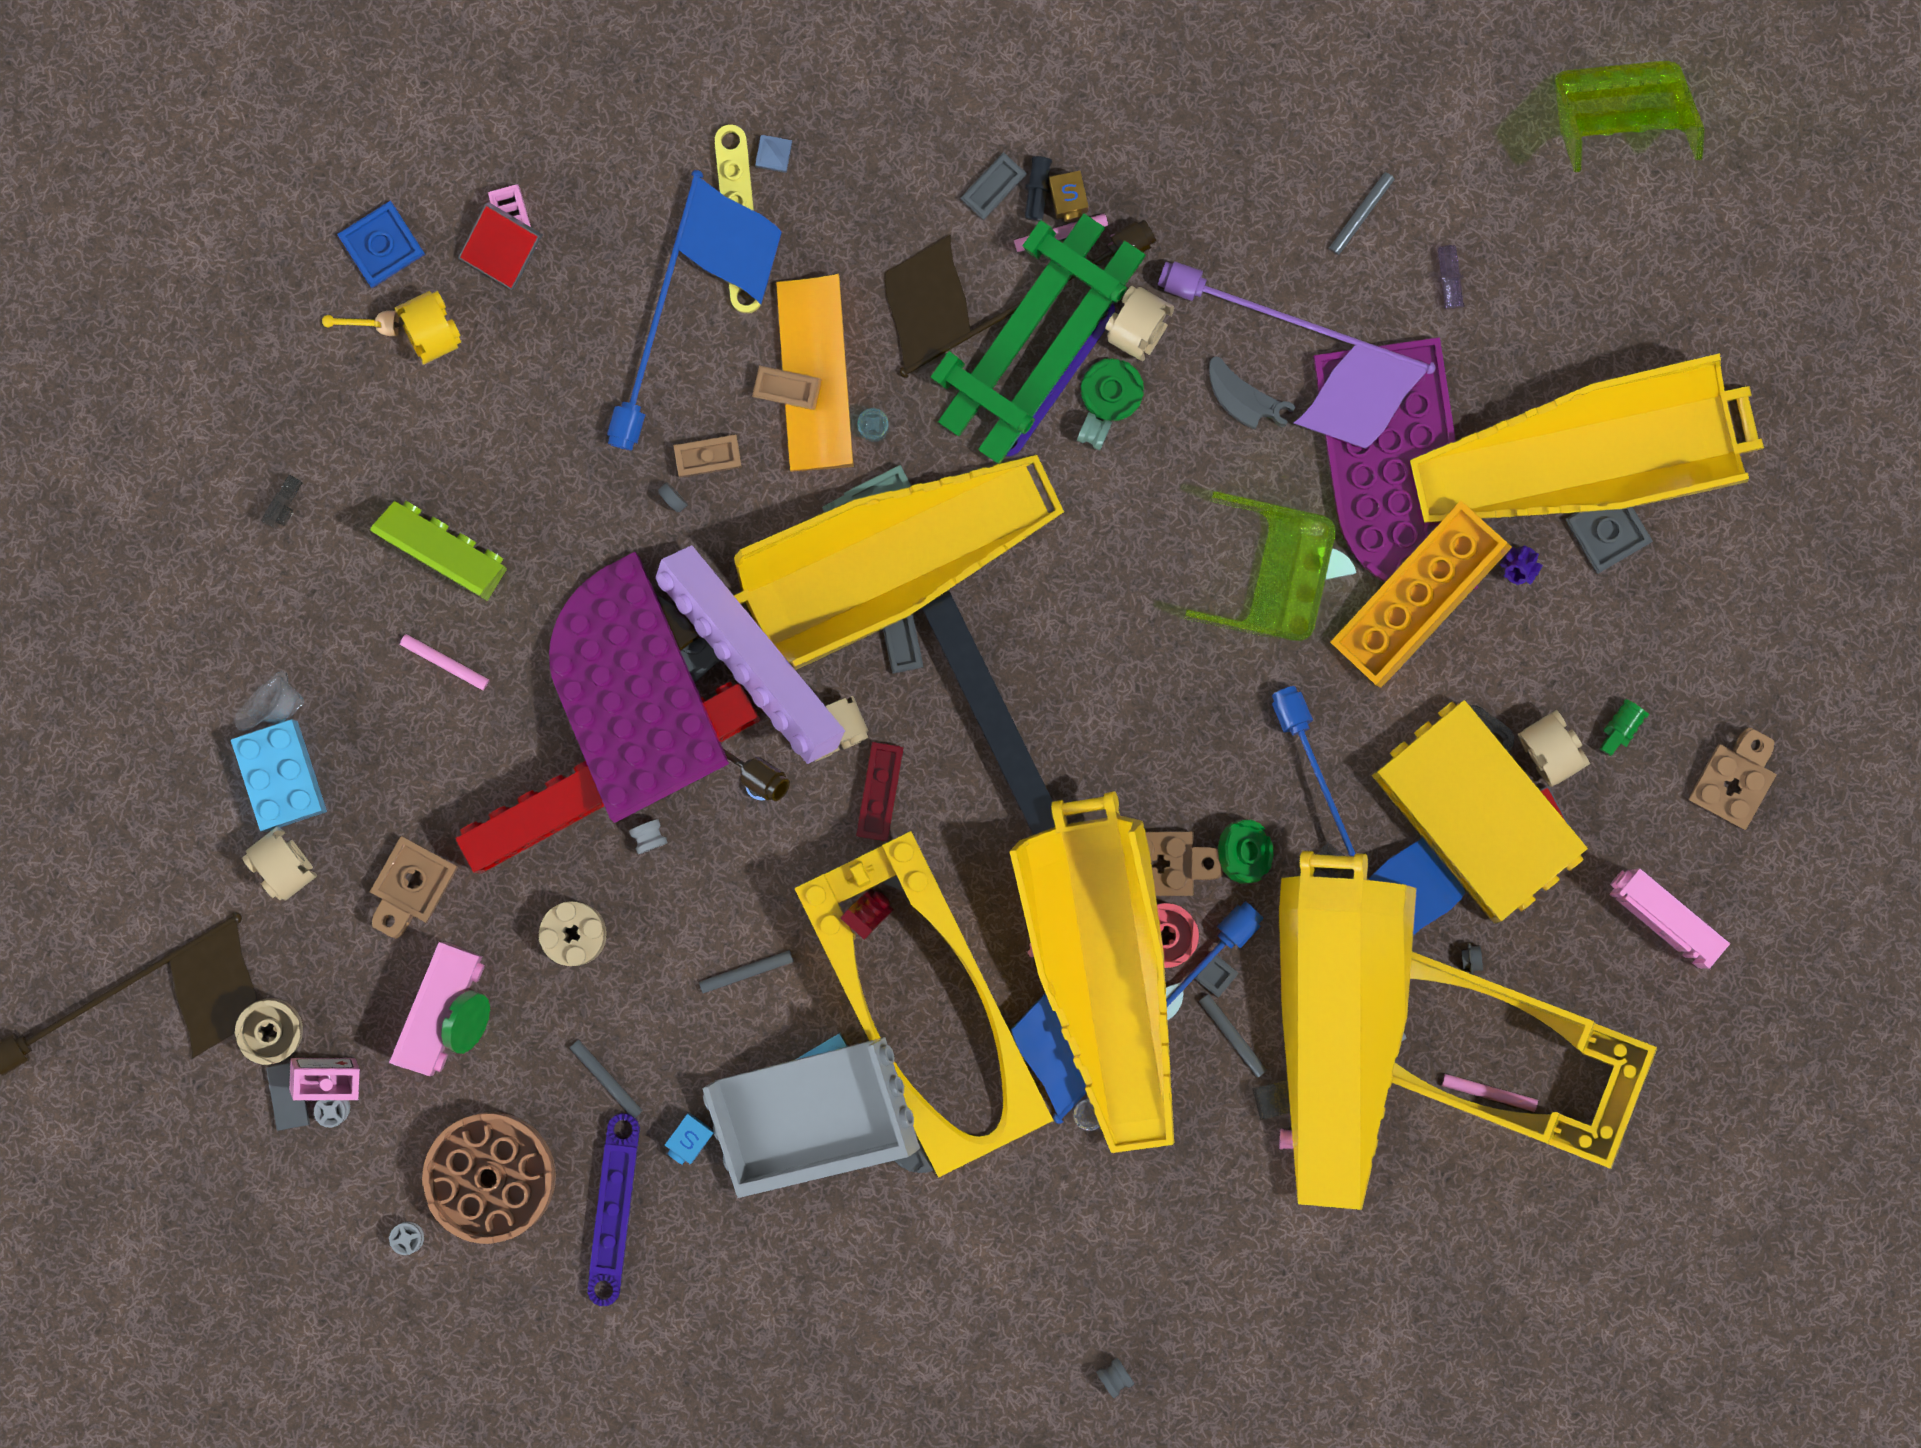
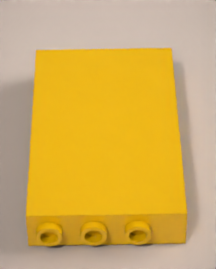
(1479, 812)

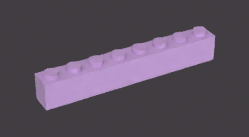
(749, 654)

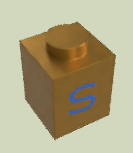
(1068, 196)

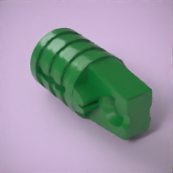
(1623, 726)

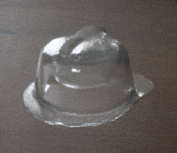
(269, 703)

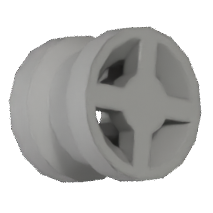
(648, 836)
(327, 1114)
(401, 1240)

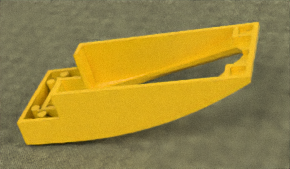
(821, 898)
(1627, 1055)

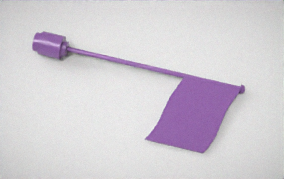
(1360, 390)

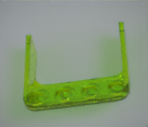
(1625, 100)
(1289, 573)

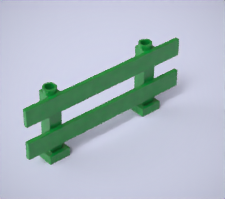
(977, 388)

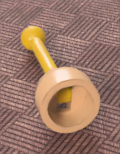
(383, 322)

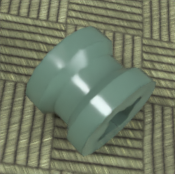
(1094, 431)

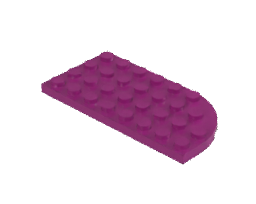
(1376, 484)
(630, 691)

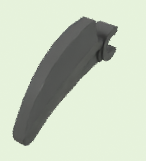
(1243, 400)

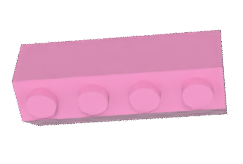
(446, 978)

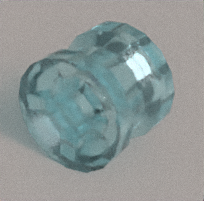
(873, 417)

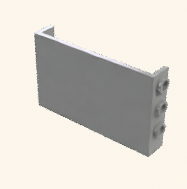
(811, 1118)

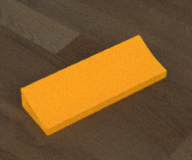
(816, 348)
(1421, 594)

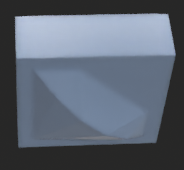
(773, 153)

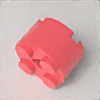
(1185, 934)

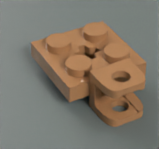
(1738, 763)
(1185, 862)
(398, 898)

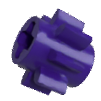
(1521, 565)

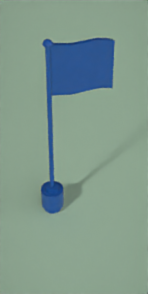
(722, 241)
(1415, 866)
(1049, 1054)

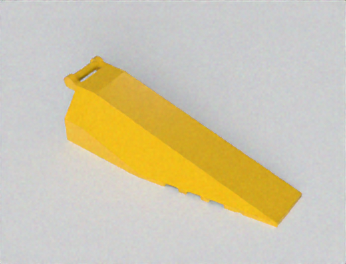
(1598, 448)
(885, 556)
(1102, 963)
(1342, 1018)

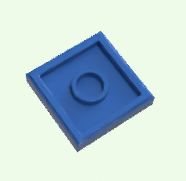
(381, 244)

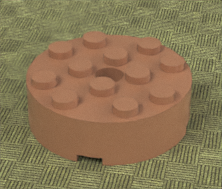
(522, 1171)

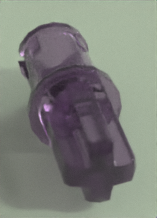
(1450, 277)

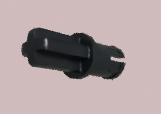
(1037, 188)

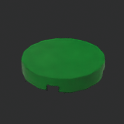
(1109, 399)
(1245, 851)
(466, 1021)

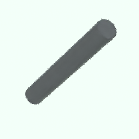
(1361, 213)
(746, 971)
(1232, 1035)
(605, 1079)

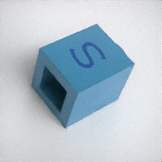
(688, 1139)

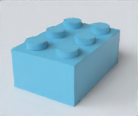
(278, 775)

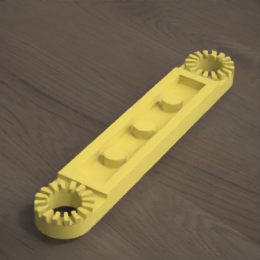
(735, 185)

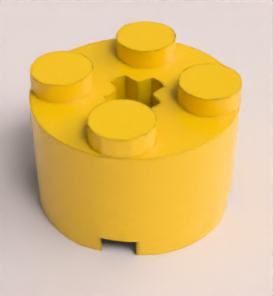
(427, 326)

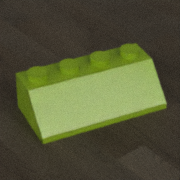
(439, 549)

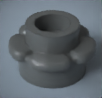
(1472, 958)

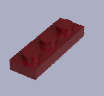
(880, 791)
(867, 913)

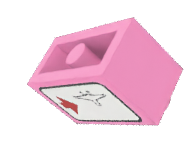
(324, 1079)

